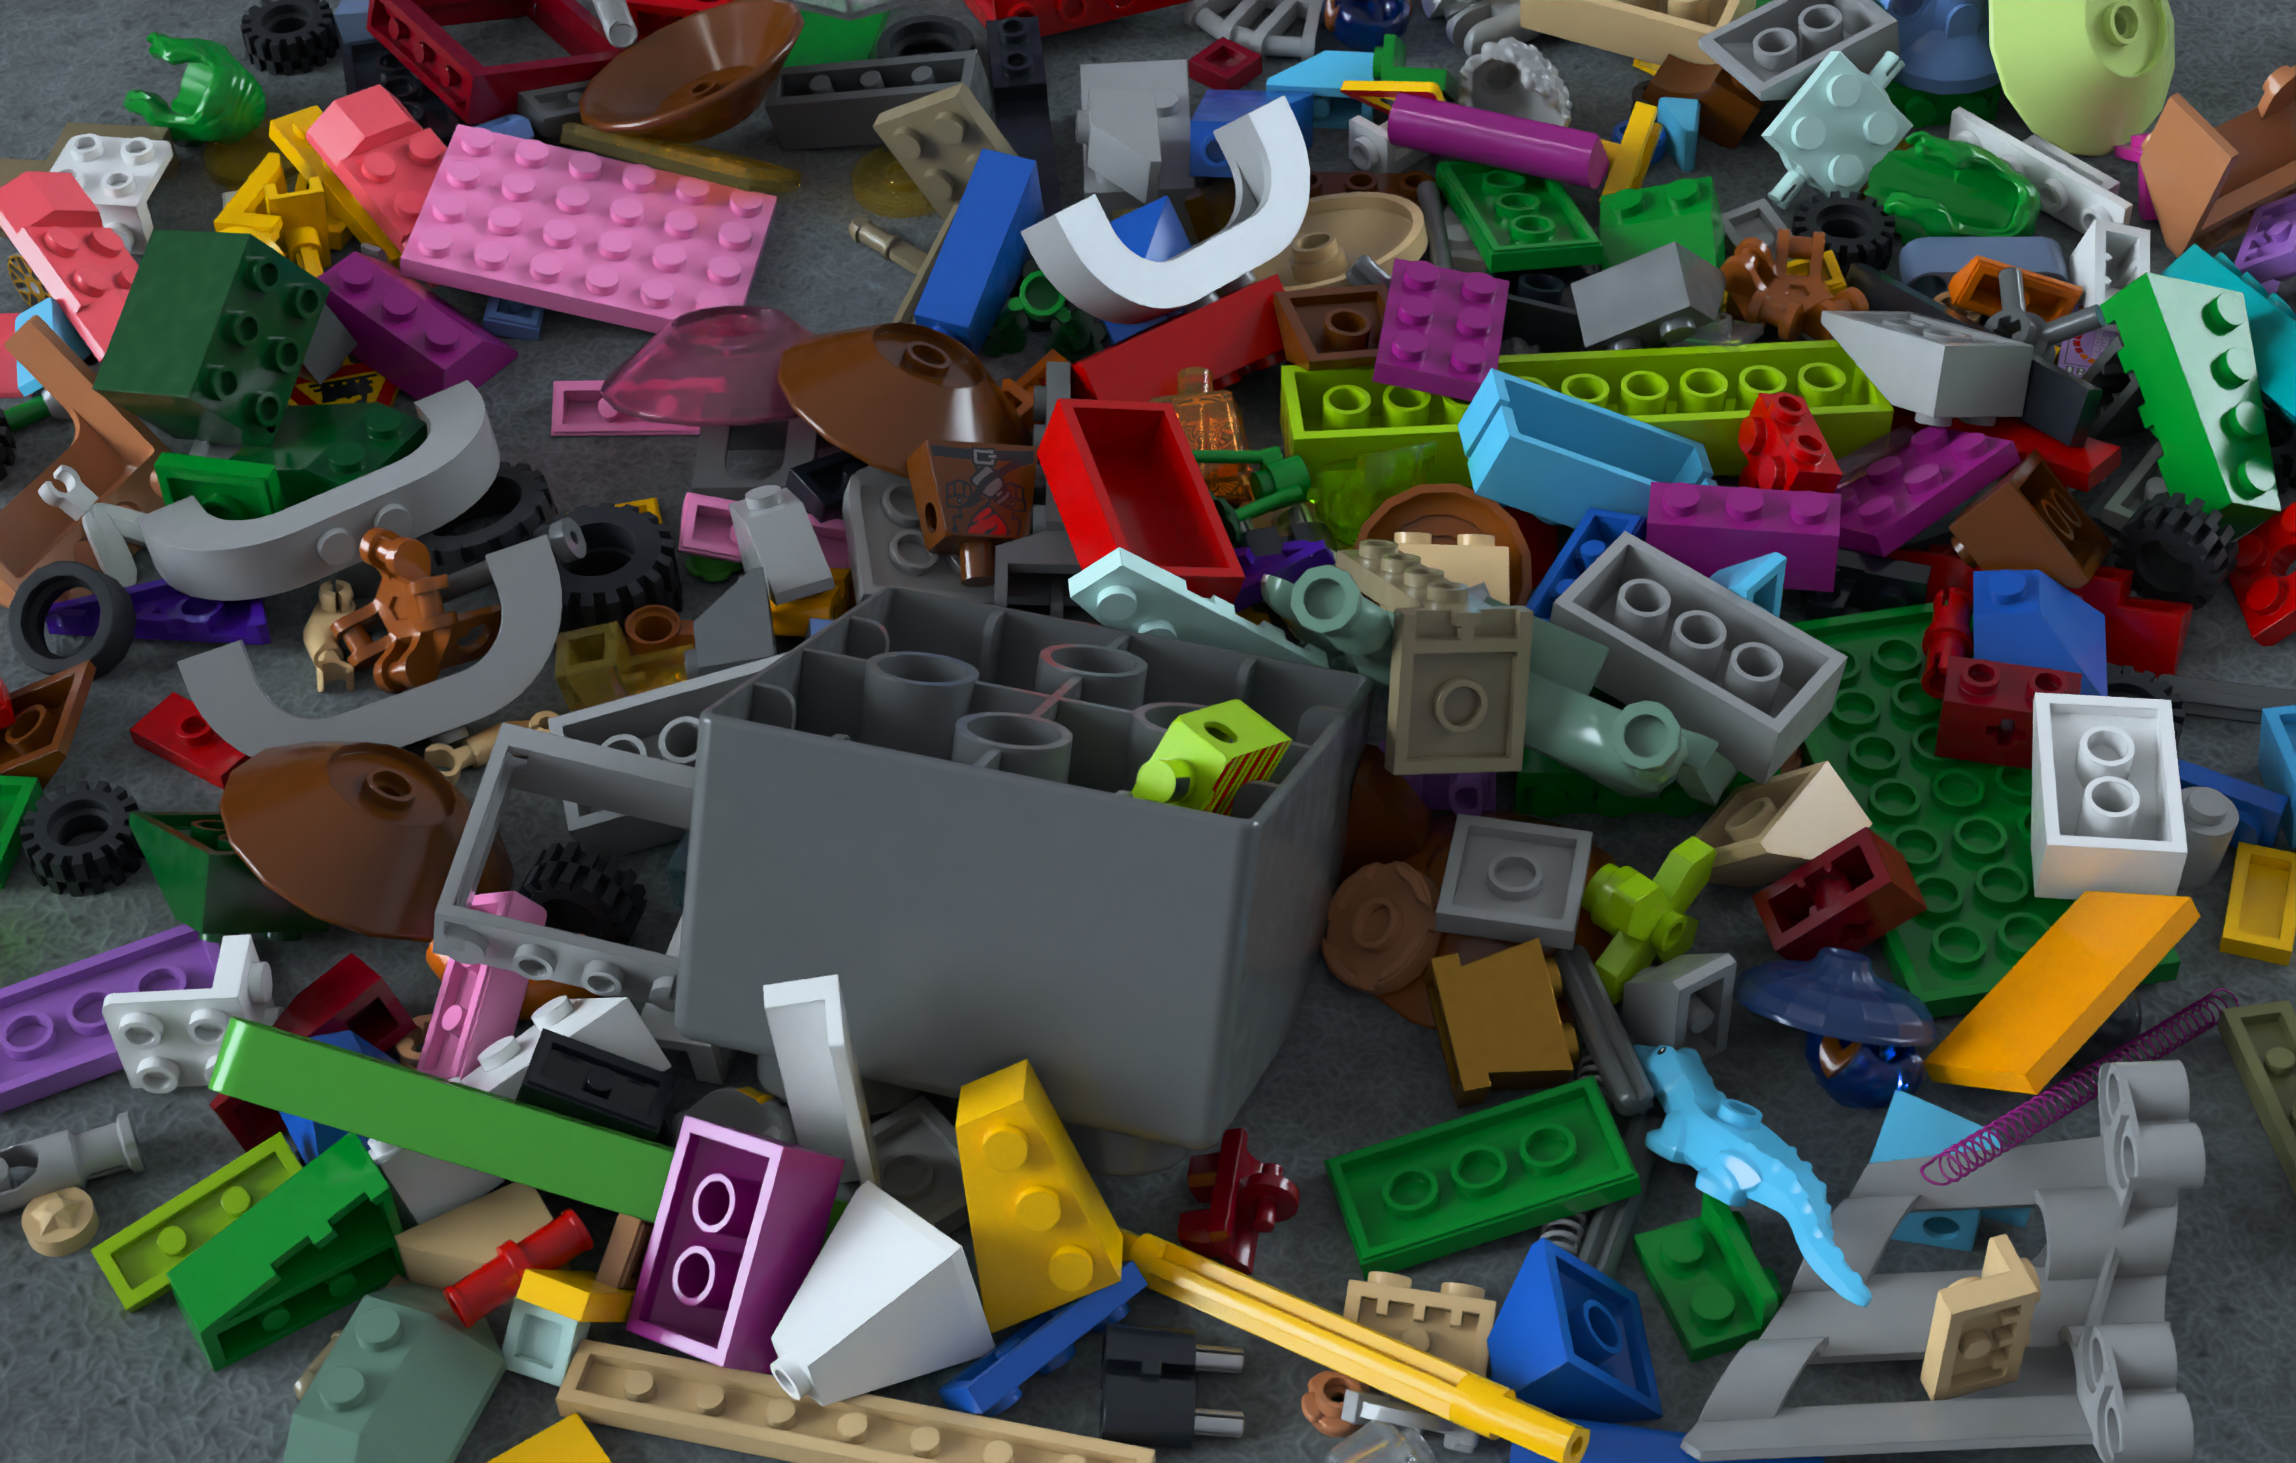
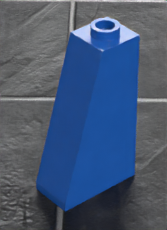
(1225, 106)
(982, 249)

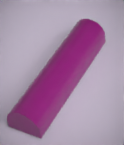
(1497, 140)

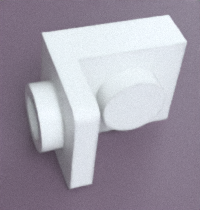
(1372, 150)

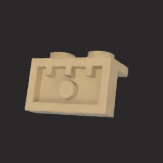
(1443, 1324)
(1981, 1326)

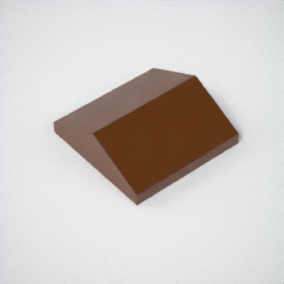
(1331, 325)
(45, 723)

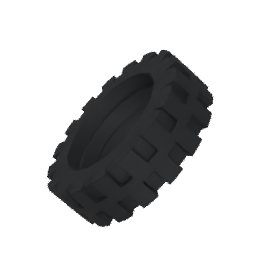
(515, 492)

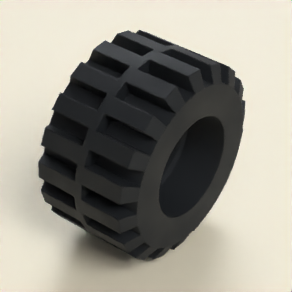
(625, 567)

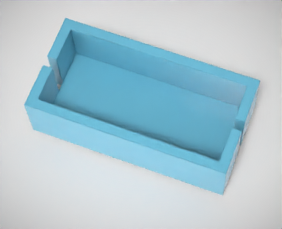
(1568, 455)

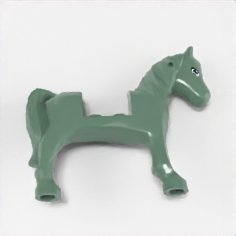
(1624, 750)

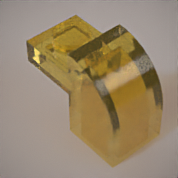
(598, 666)

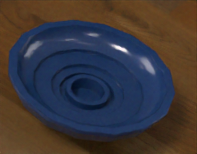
(1836, 999)

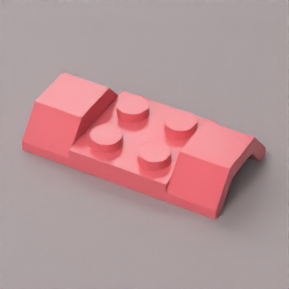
(380, 157)
(69, 251)

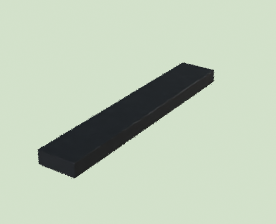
(2054, 399)

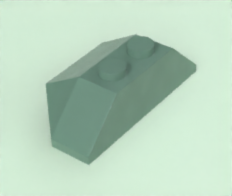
(397, 1384)

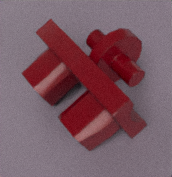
(1243, 1198)

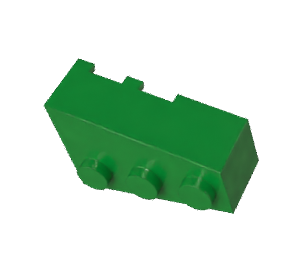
(292, 1256)

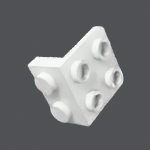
(118, 180)
(177, 1034)

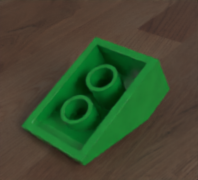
(1658, 215)

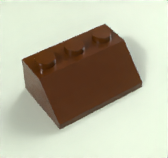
(2030, 524)

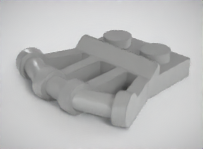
(1267, 37)

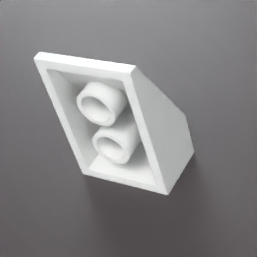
(2105, 797)

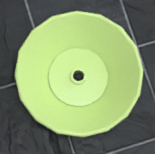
(2084, 67)

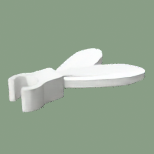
(104, 524)

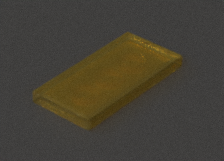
(686, 159)

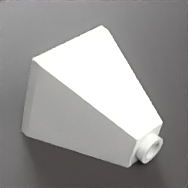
(879, 1306)

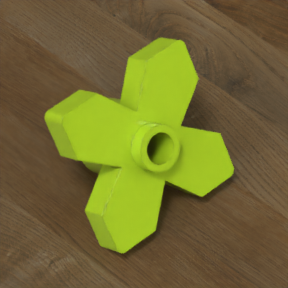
(1646, 913)

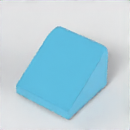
(1681, 123)

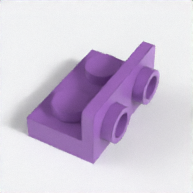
(2270, 244)

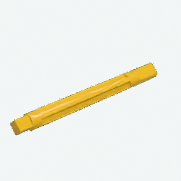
(1352, 1349)

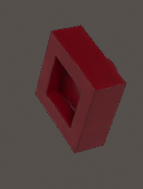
(1225, 65)

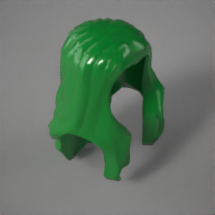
(216, 96)
(1953, 191)

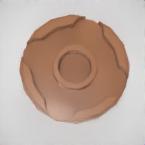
(1382, 928)

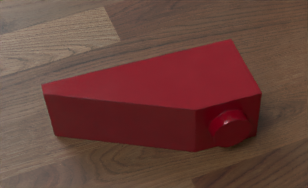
(338, 1001)

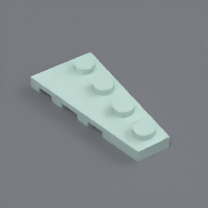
(1145, 599)

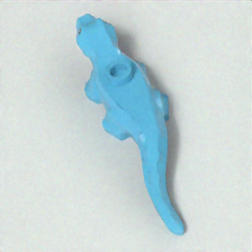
(1742, 1159)

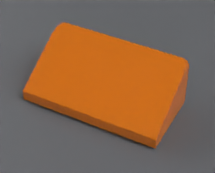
(1978, 290)

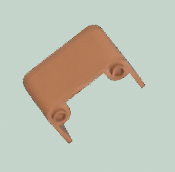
(2214, 178)

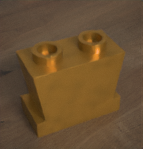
(1500, 1022)

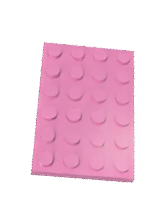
(584, 232)

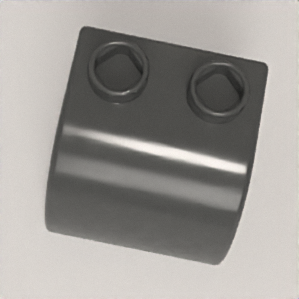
(962, 843)

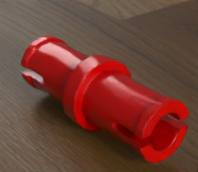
(1946, 636)
(501, 1277)

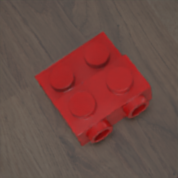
(1785, 447)

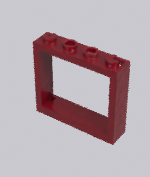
(478, 92)

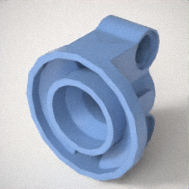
(1943, 45)

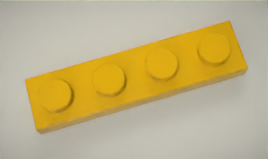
(289, 136)

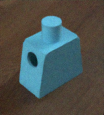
(1922, 1130)

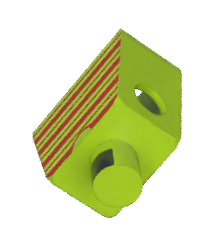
(1199, 766)

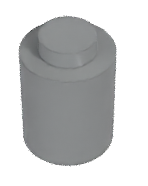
(2209, 829)

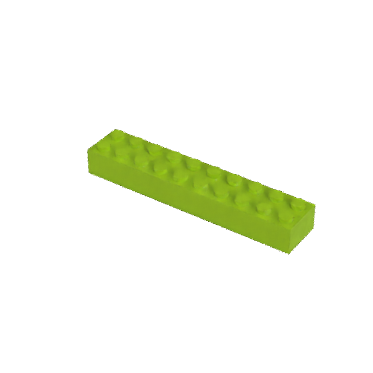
(1678, 389)

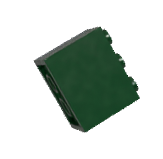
(212, 337)

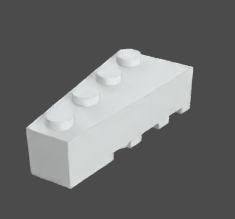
(430, 1186)

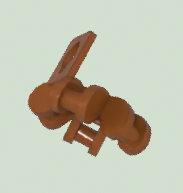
(1767, 295)
(411, 607)

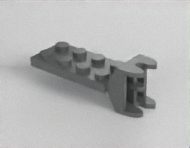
(1036, 568)

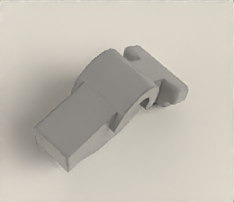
(1365, 1406)

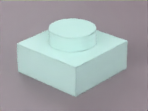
(541, 1342)

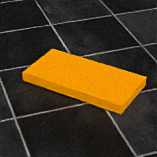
(2061, 991)

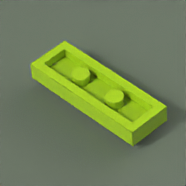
(150, 1247)

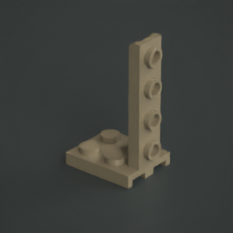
(938, 147)
(1453, 667)

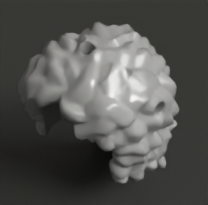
(1514, 82)

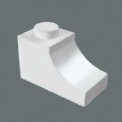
(2108, 261)

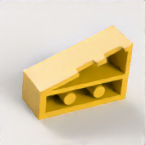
(1030, 1201)

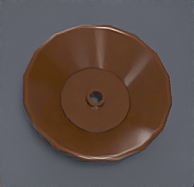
(694, 73)
(894, 388)
(353, 834)

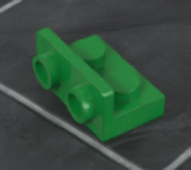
(1709, 1280)

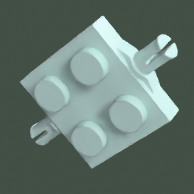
(1836, 128)

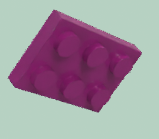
(1440, 329)
(1919, 487)

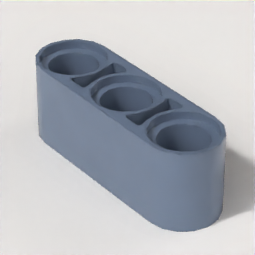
(1932, 261)

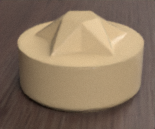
(60, 1222)

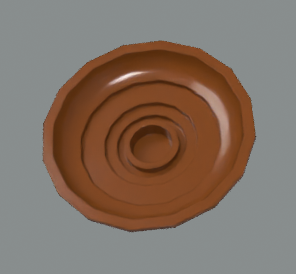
(1447, 512)

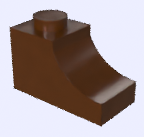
(1725, 103)

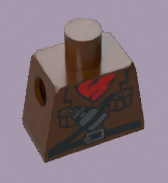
(972, 500)

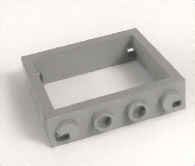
(580, 775)

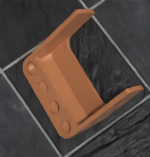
(109, 453)

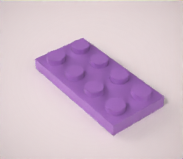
(55, 1021)

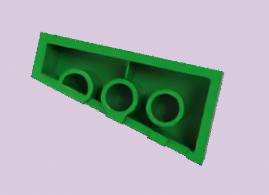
(2199, 393)

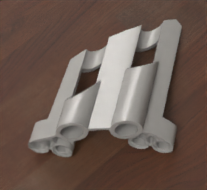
(2098, 1336)

